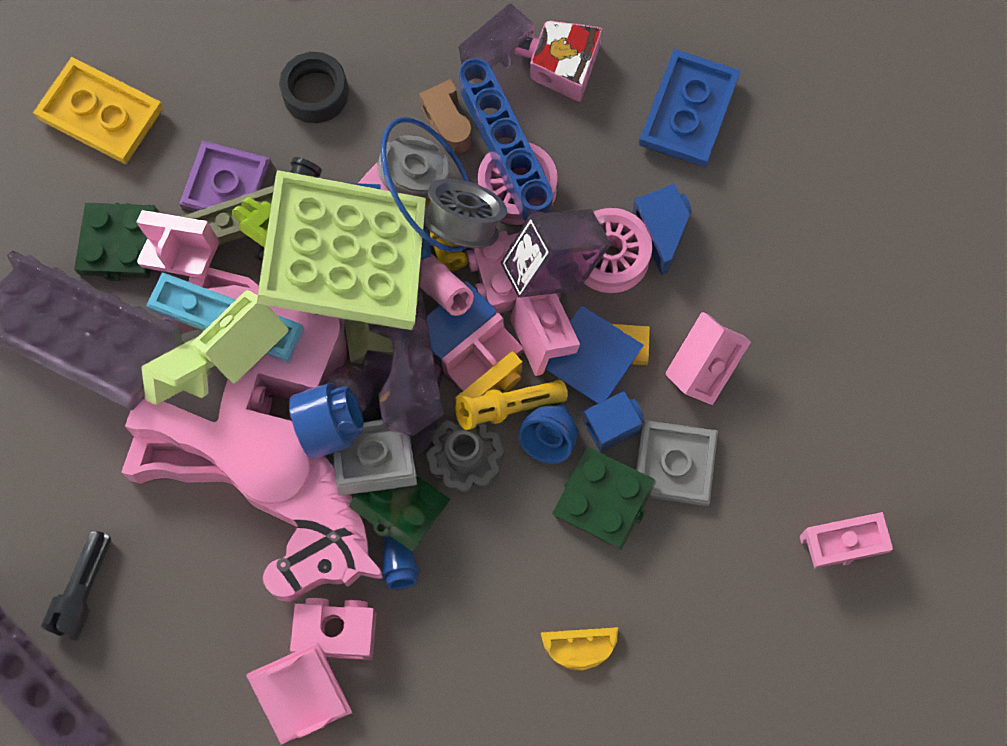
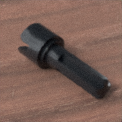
(69, 611)

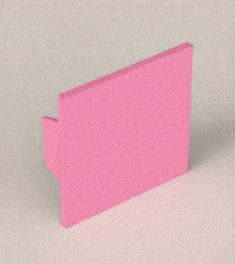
(299, 693)

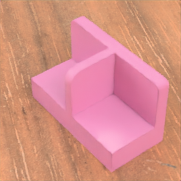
(176, 244)
(543, 330)
(479, 353)
(707, 359)
(847, 540)

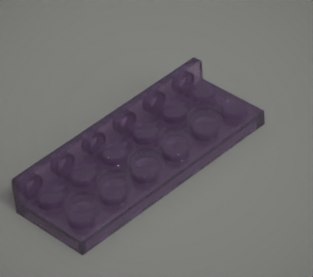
(81, 330)

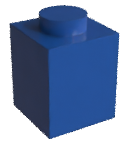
(613, 421)

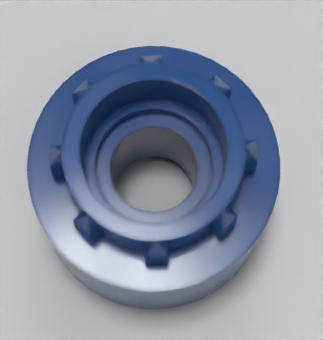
(326, 419)

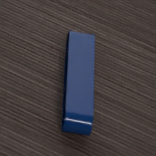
(501, 125)

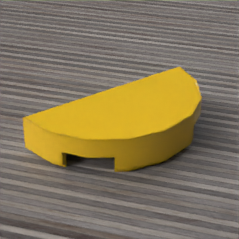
(580, 648)

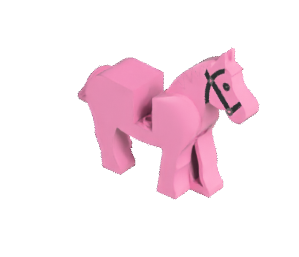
(263, 453)

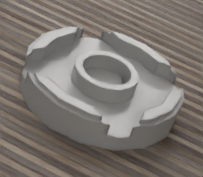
(414, 165)

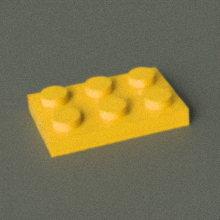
(98, 110)

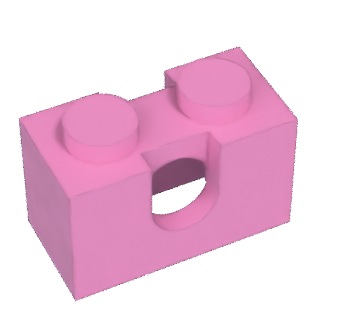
(354, 641)

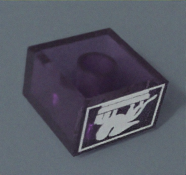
(555, 252)

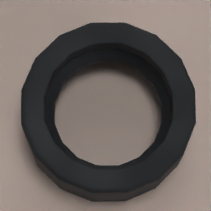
(305, 64)

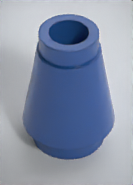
(398, 565)

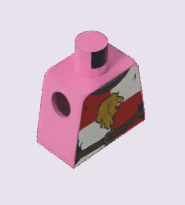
(562, 56)

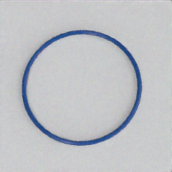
(391, 186)

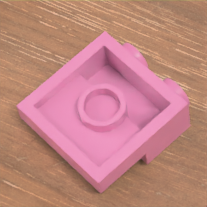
(494, 282)

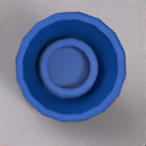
(548, 434)

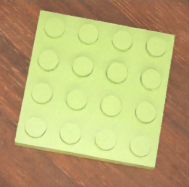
(341, 251)

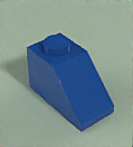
(666, 220)

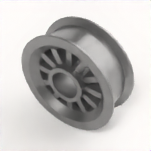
(463, 213)

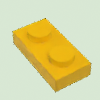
(501, 376)

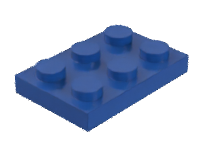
(689, 108)

